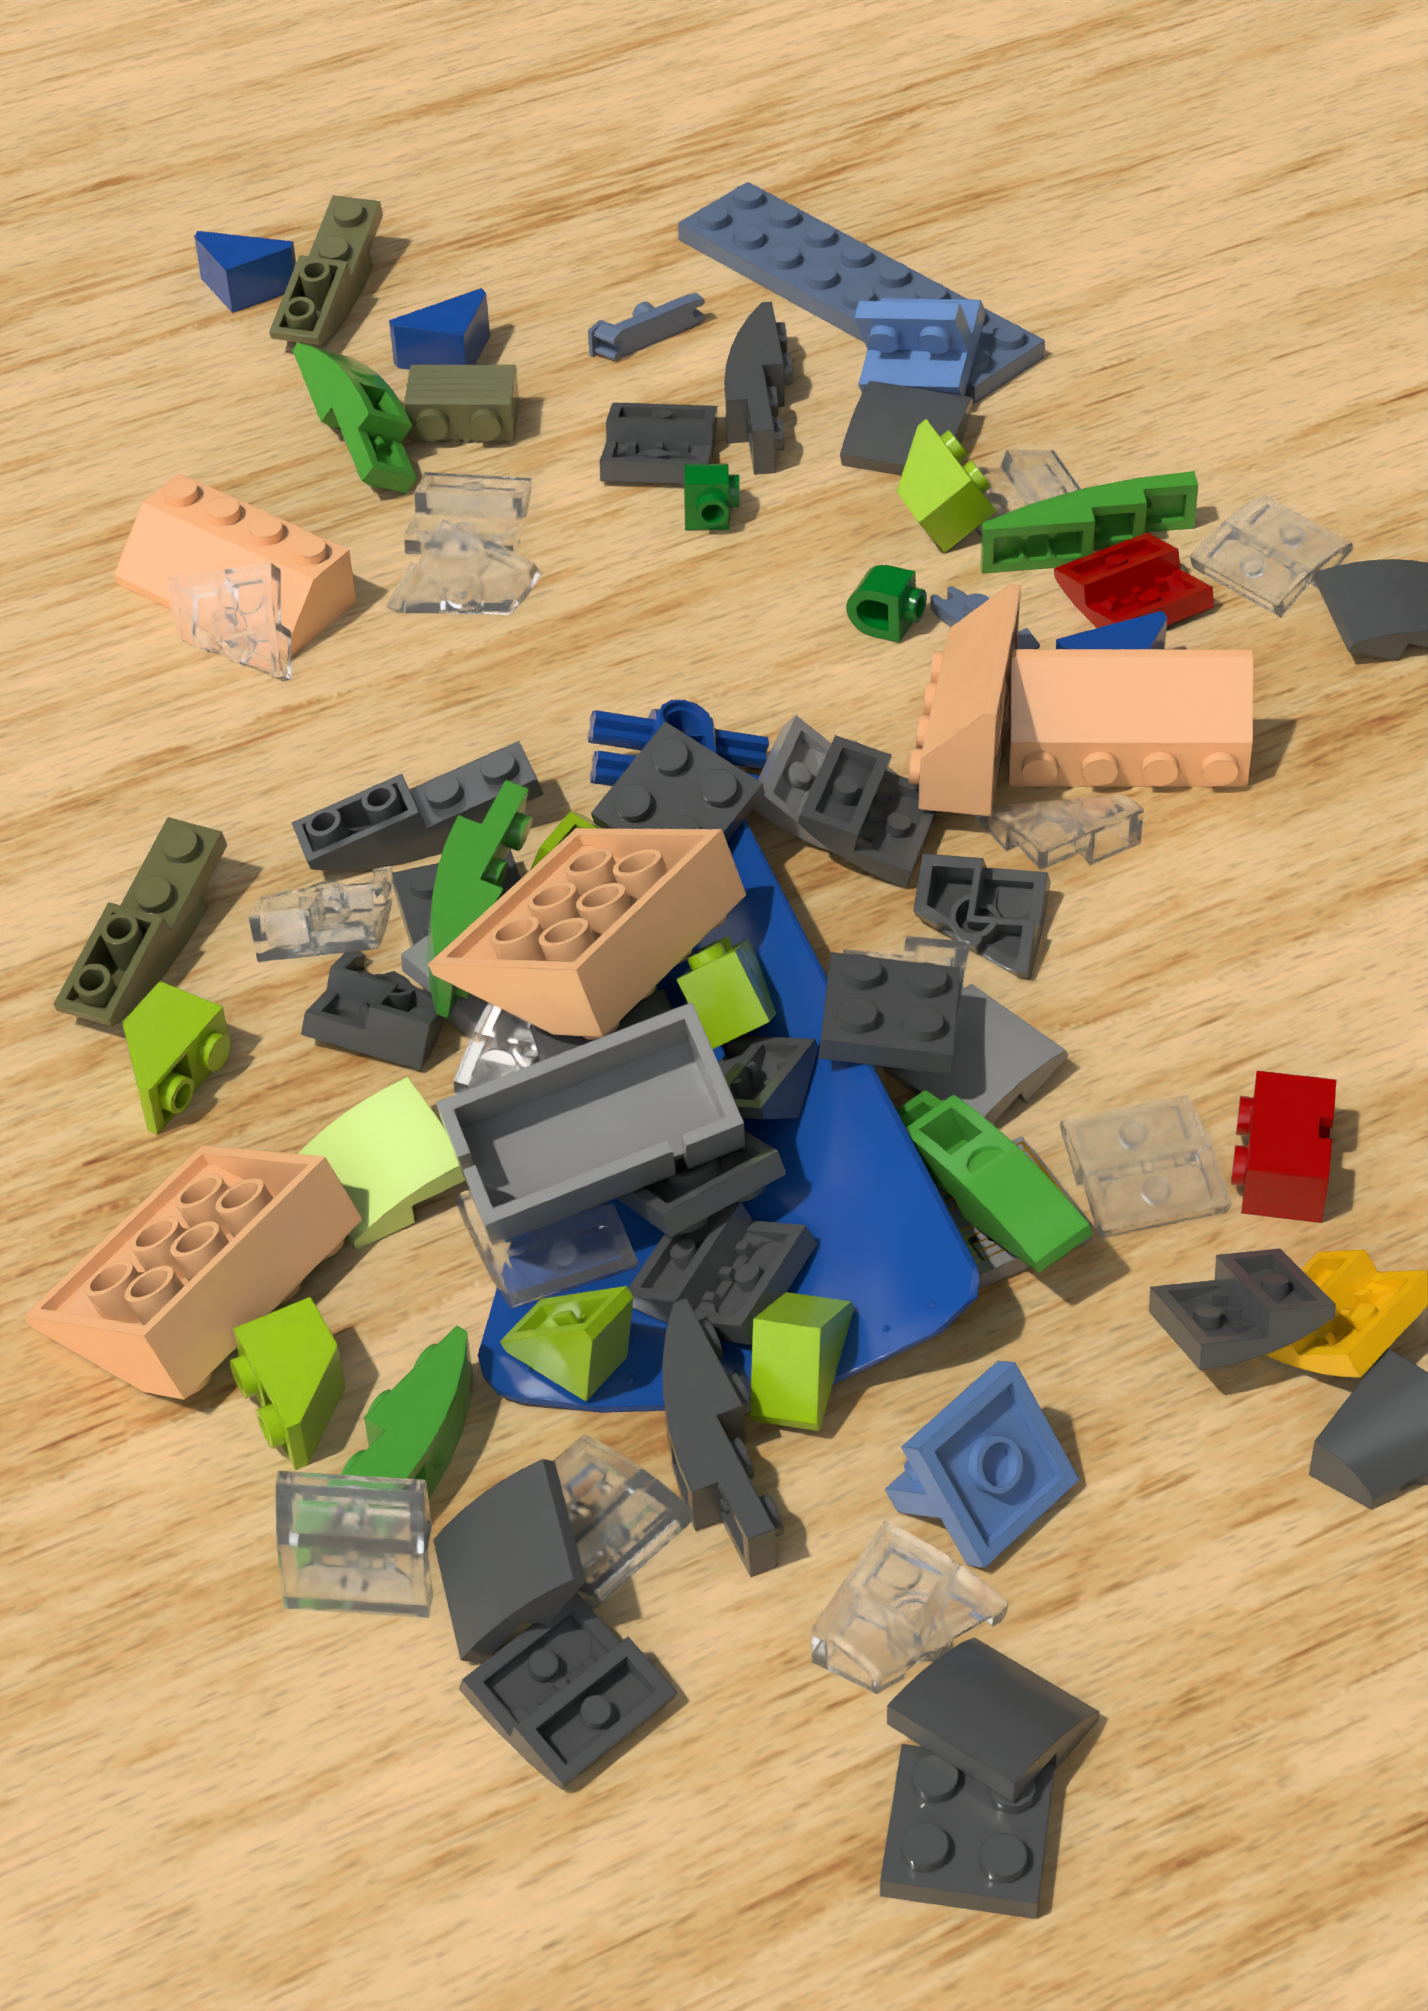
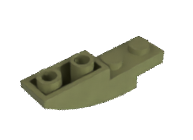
(332, 275)
(149, 929)

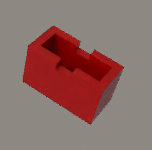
(1287, 1147)

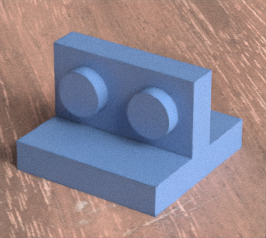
(920, 342)
(985, 1465)

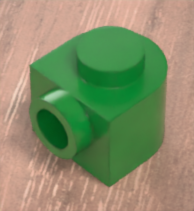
(709, 495)
(886, 602)

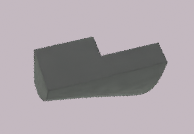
(1377, 1435)

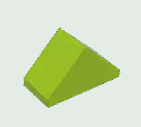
(575, 1338)
(796, 1358)

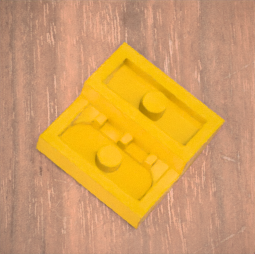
(1368, 1317)

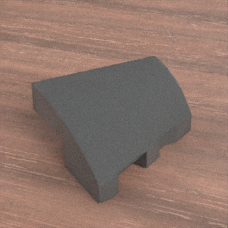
(988, 907)
(374, 1014)

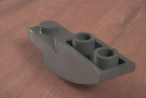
(755, 387)
(403, 824)
(708, 1440)

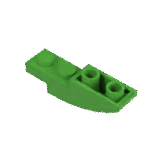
(366, 411)
(472, 878)
(993, 1181)
(421, 1419)

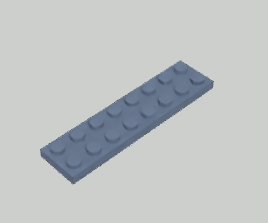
(833, 271)

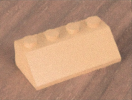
(200, 530)
(967, 710)
(1130, 717)

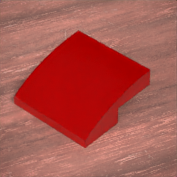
(1133, 582)

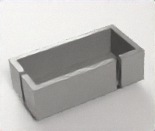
(592, 1123)

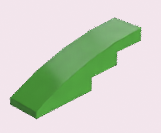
(1087, 521)

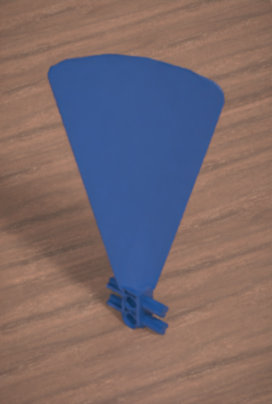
(846, 1159)

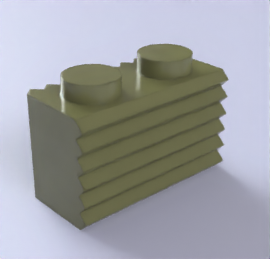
(462, 402)

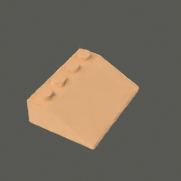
(595, 926)
(194, 1262)

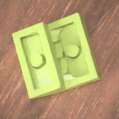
(388, 1159)

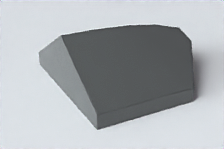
(769, 1075)

